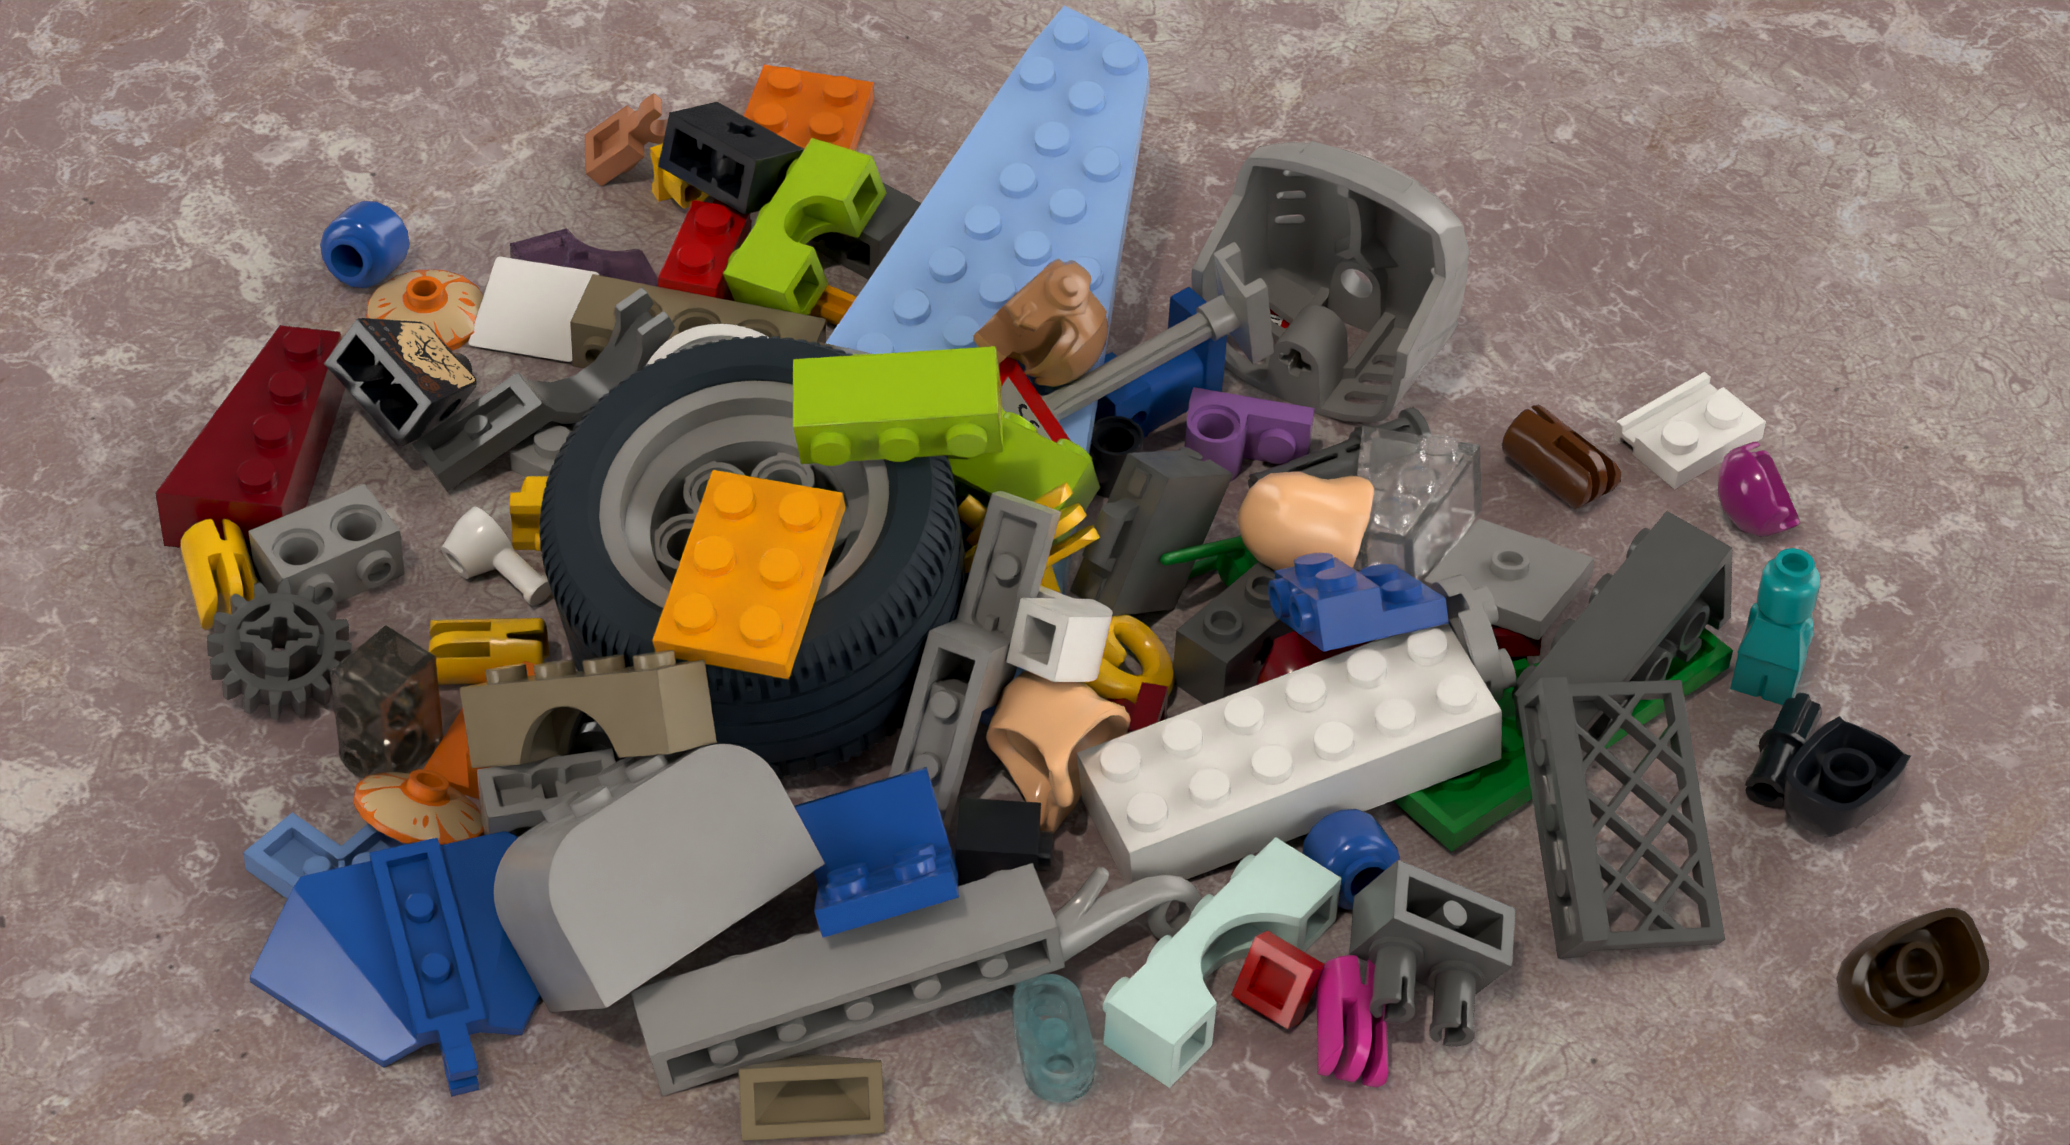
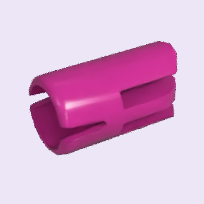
(1347, 1033)

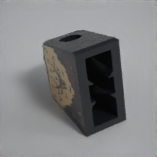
(402, 375)

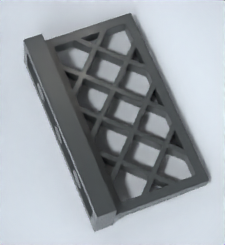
(1566, 826)

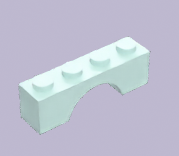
(1164, 1011)

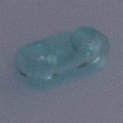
(1053, 1043)

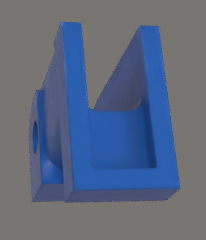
(1168, 388)

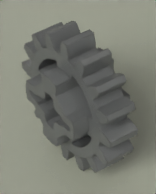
(247, 644)

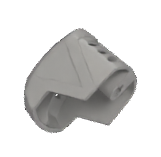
(1351, 219)

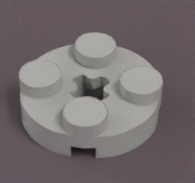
(1470, 617)

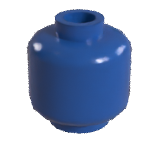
(364, 244)
(1352, 848)

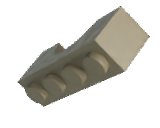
(642, 708)

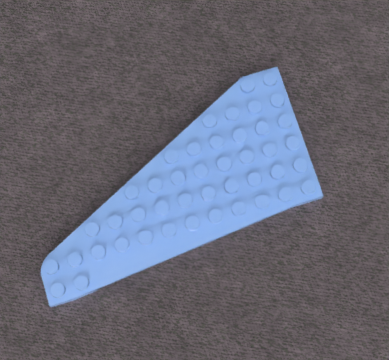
(1029, 186)

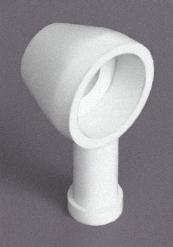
(481, 546)

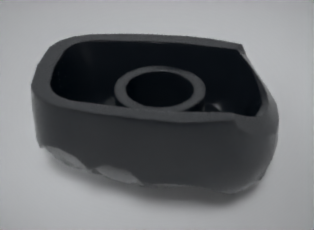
(1842, 778)

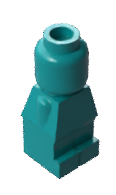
(1778, 628)

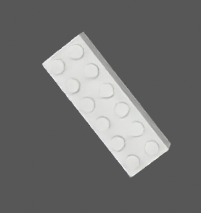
(1290, 754)

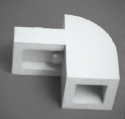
(1060, 636)

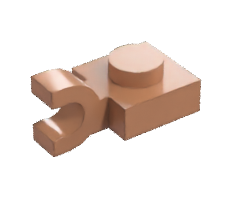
(620, 140)

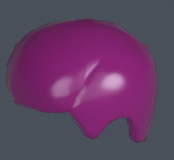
(1755, 493)

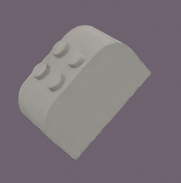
(647, 870)

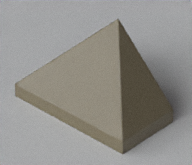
(811, 1097)

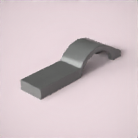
(523, 405)

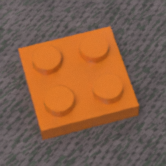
(811, 106)

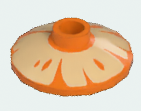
(433, 297)
(417, 807)

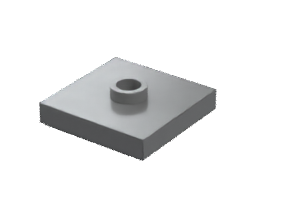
(1525, 574)

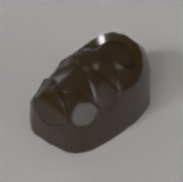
(1914, 970)

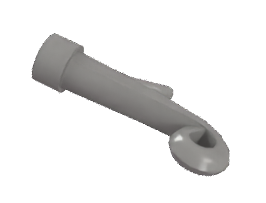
(1090, 918)

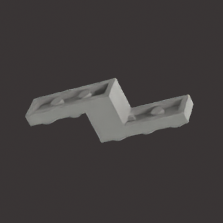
(967, 657)

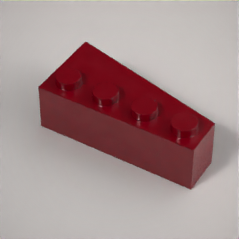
(261, 443)

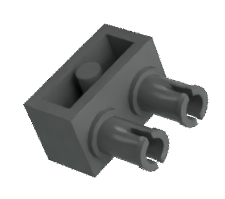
(1431, 935)

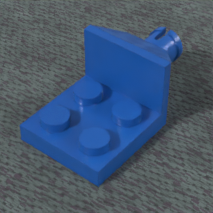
(879, 851)

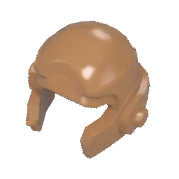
(1050, 325)

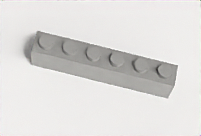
(846, 983)

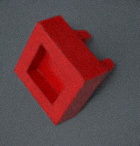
(1277, 979)

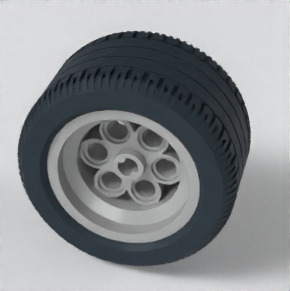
(627, 503)

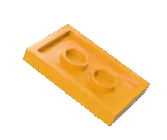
(750, 574)

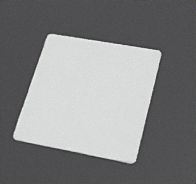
(529, 308)

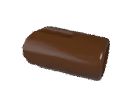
(1559, 457)

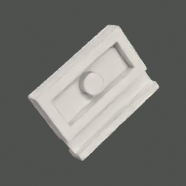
(1689, 430)

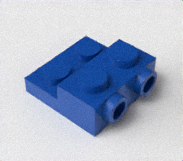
(1346, 607)

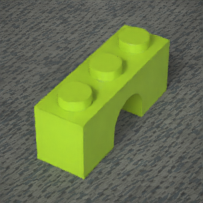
(821, 194)

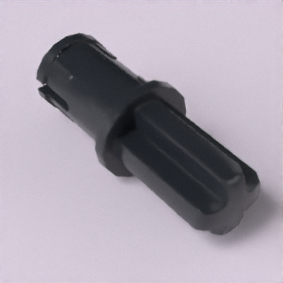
(1779, 746)

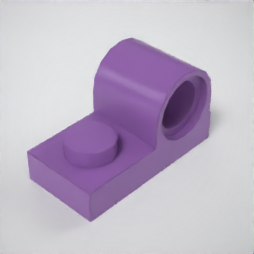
(1241, 427)

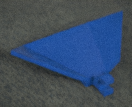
(403, 954)

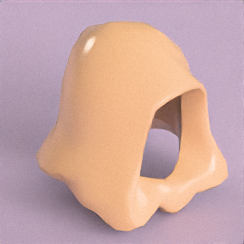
(1304, 515)
(1040, 732)

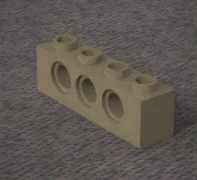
(596, 319)

